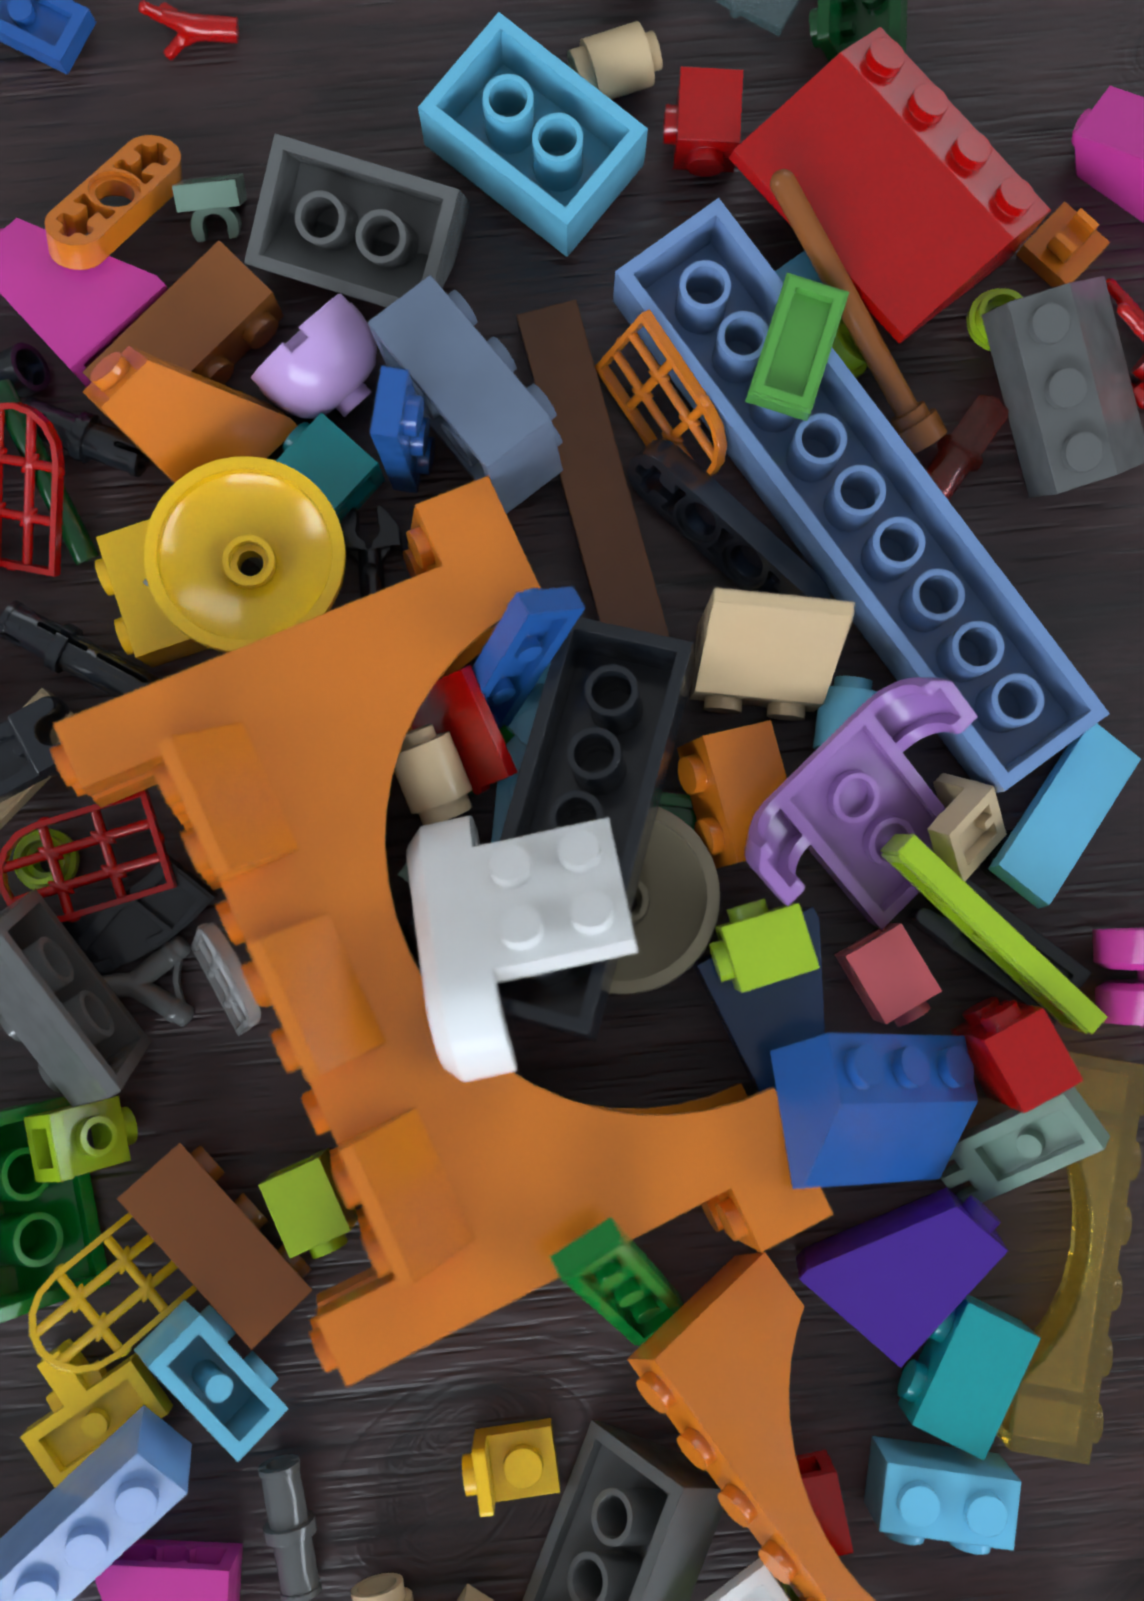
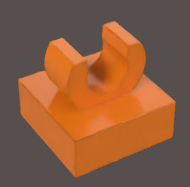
(1063, 246)

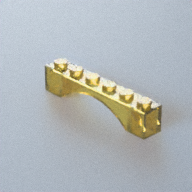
(1058, 1398)

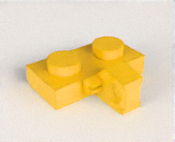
(88, 1410)

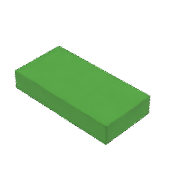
(797, 347)

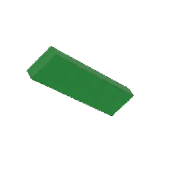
(618, 1281)

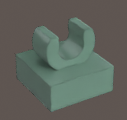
(211, 196)

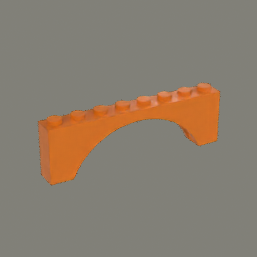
(725, 1387)

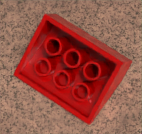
(895, 181)

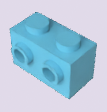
(211, 1379)
(941, 1495)

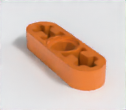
(108, 225)

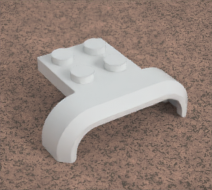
(504, 917)

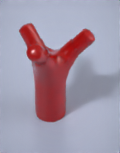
(191, 26)

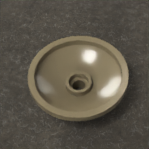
(673, 910)

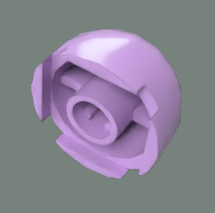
(321, 363)

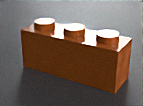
(205, 318)
(217, 1242)

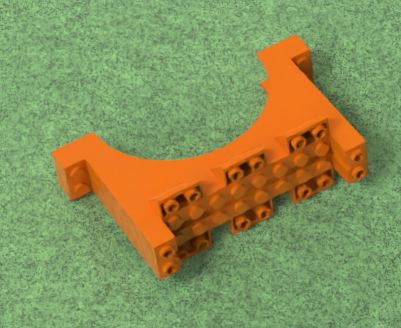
(283, 796)

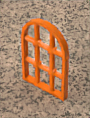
(659, 374)

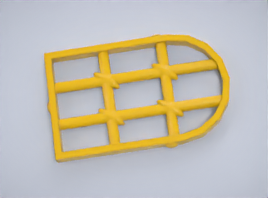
(101, 1323)

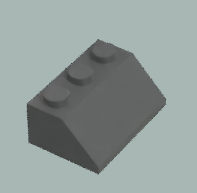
(353, 224)
(1065, 386)
(63, 1006)
(627, 1524)

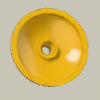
(217, 522)

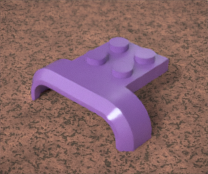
(857, 797)

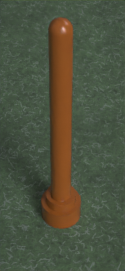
(912, 419)

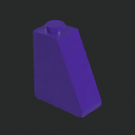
(905, 1268)

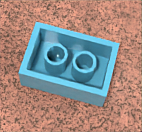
(533, 134)

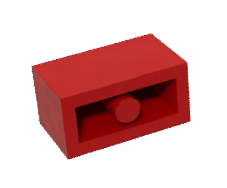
(1016, 1053)

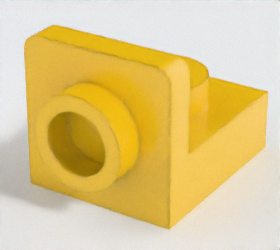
(511, 1463)

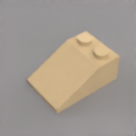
(768, 652)

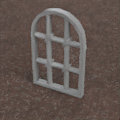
(225, 977)

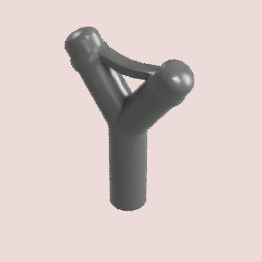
(141, 986)

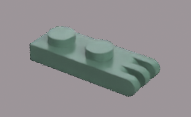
(1024, 1146)

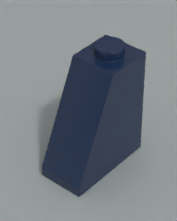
(769, 1014)

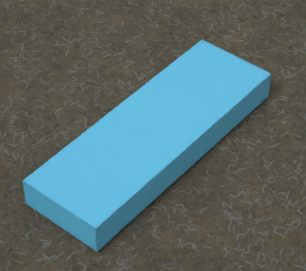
(1064, 815)

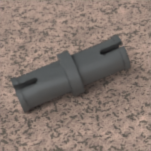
(290, 1528)

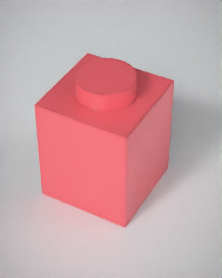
(889, 975)

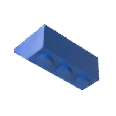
(872, 1106)

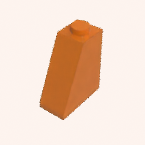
(182, 416)

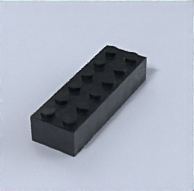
(591, 756)

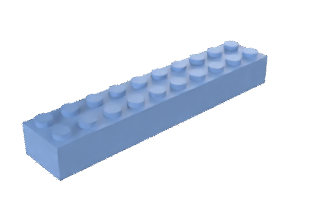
(862, 507)

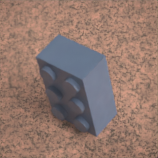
(471, 391)

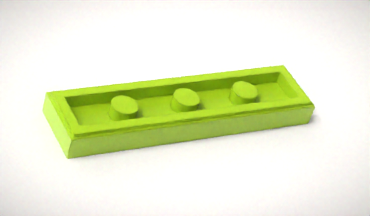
(992, 933)

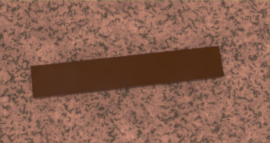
(592, 470)

